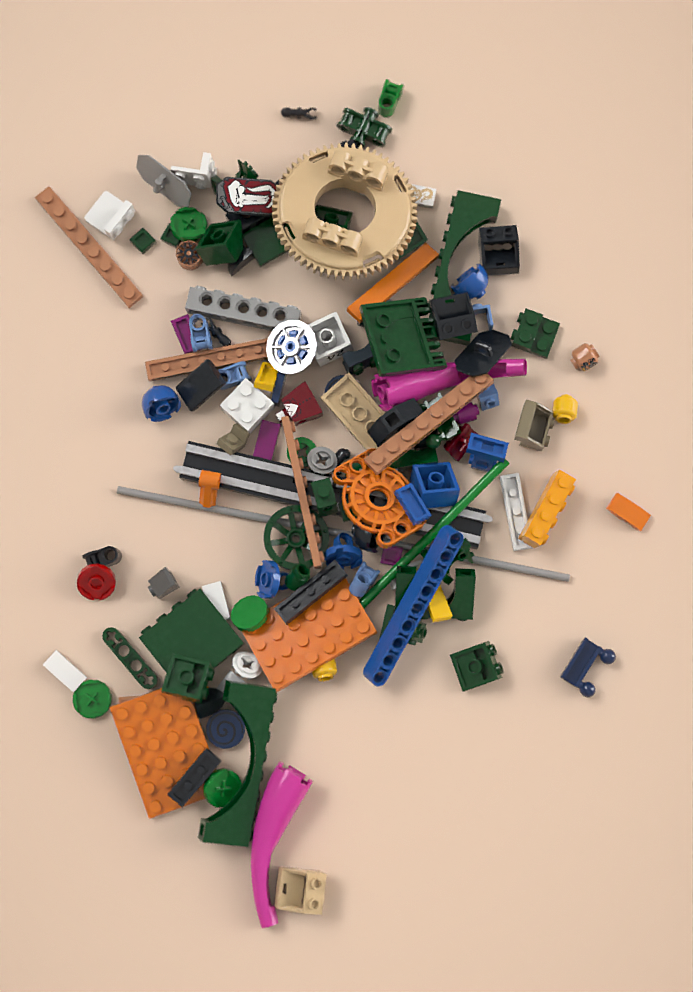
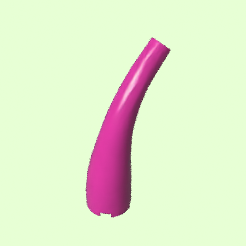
(418, 385)
(278, 805)

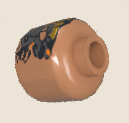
(584, 357)

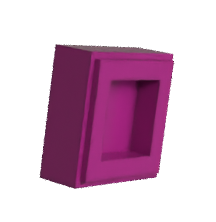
(391, 555)

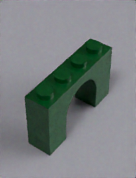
(460, 601)

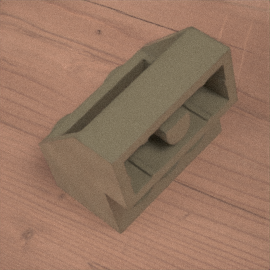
(534, 426)

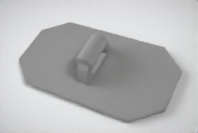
(163, 180)

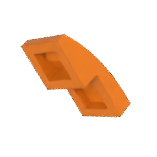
(628, 511)

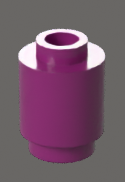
(467, 414)

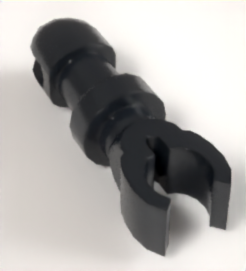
(299, 112)
(217, 333)

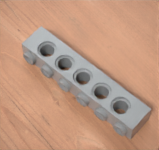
(198, 294)

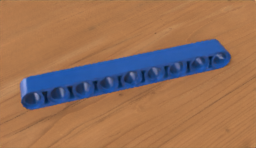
(413, 605)

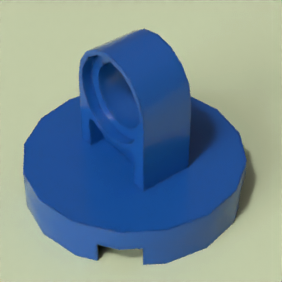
(344, 554)
(268, 579)

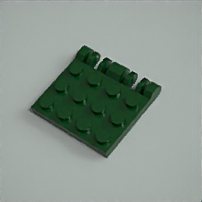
(400, 338)

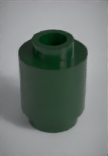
(297, 577)

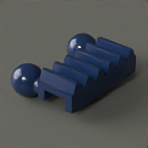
(581, 663)

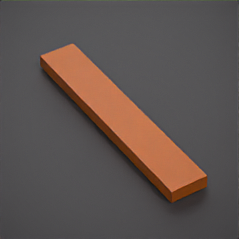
(395, 279)

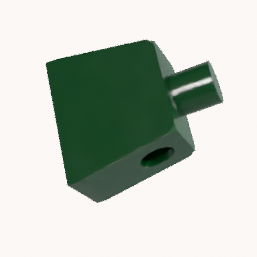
(324, 497)

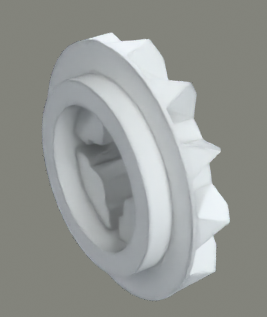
(246, 658)

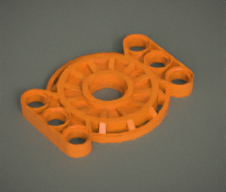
(362, 485)

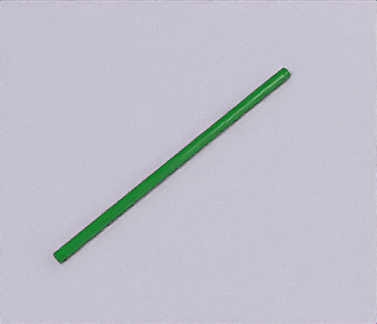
(432, 533)

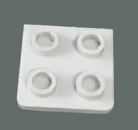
(195, 177)
(110, 214)

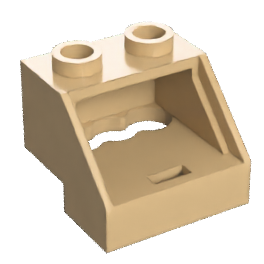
(292, 883)

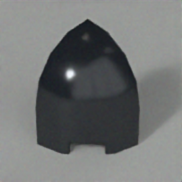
(245, 257)
(211, 704)

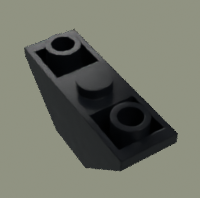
(394, 421)

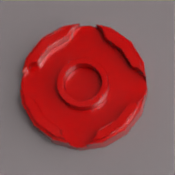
(96, 582)

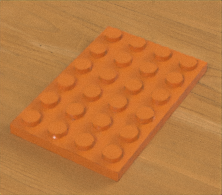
(312, 638)
(161, 744)

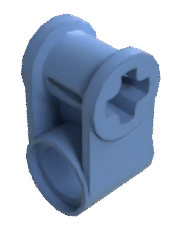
(200, 336)
(233, 374)
(363, 580)

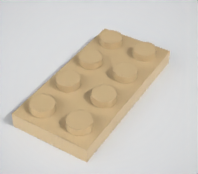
(353, 408)

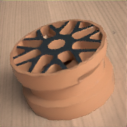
(188, 256)

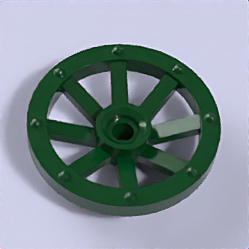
(294, 532)

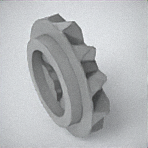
(324, 454)

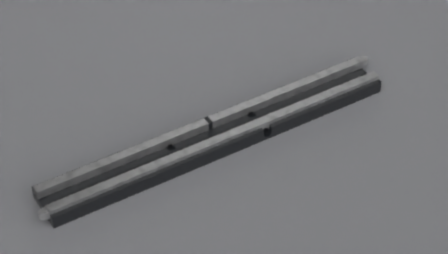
(276, 483)

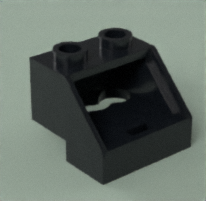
(494, 260)
(455, 317)

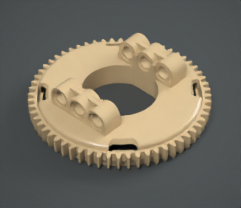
(327, 245)

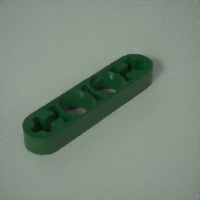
(132, 656)

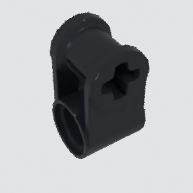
(100, 556)

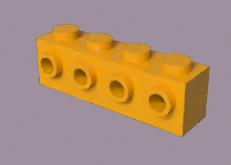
(547, 508)

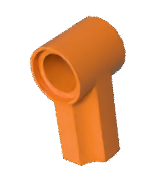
(209, 485)

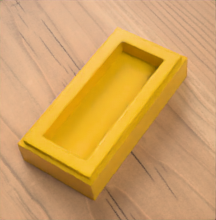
(266, 377)

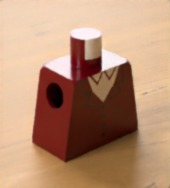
(300, 405)

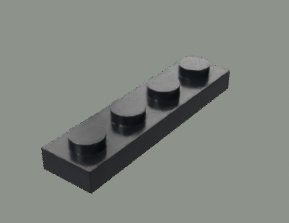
(310, 592)

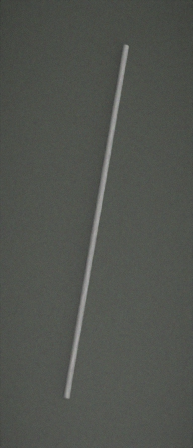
(332, 531)

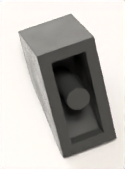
(163, 583)

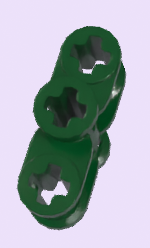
(364, 127)

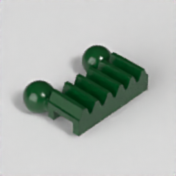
(447, 429)

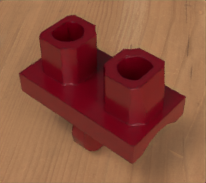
(458, 445)

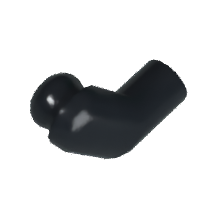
(341, 454)

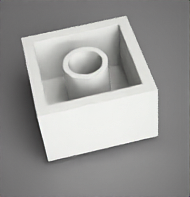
(331, 339)
(247, 406)

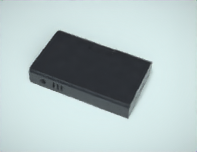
(200, 385)

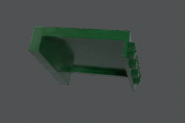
(193, 631)

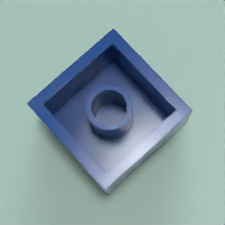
(435, 484)

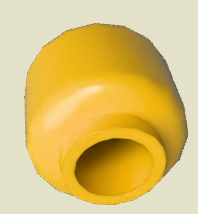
(565, 409)
(325, 671)

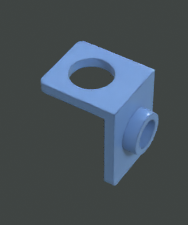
(479, 309)

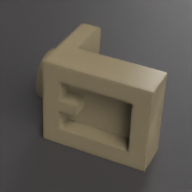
(234, 440)

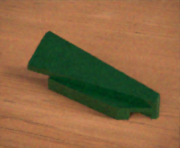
(410, 458)

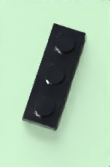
(194, 777)

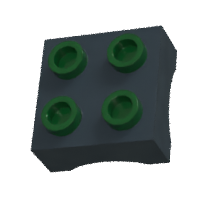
(357, 361)

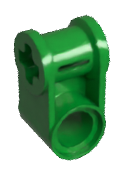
(390, 95)

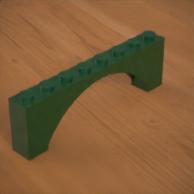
(468, 214)
(234, 821)

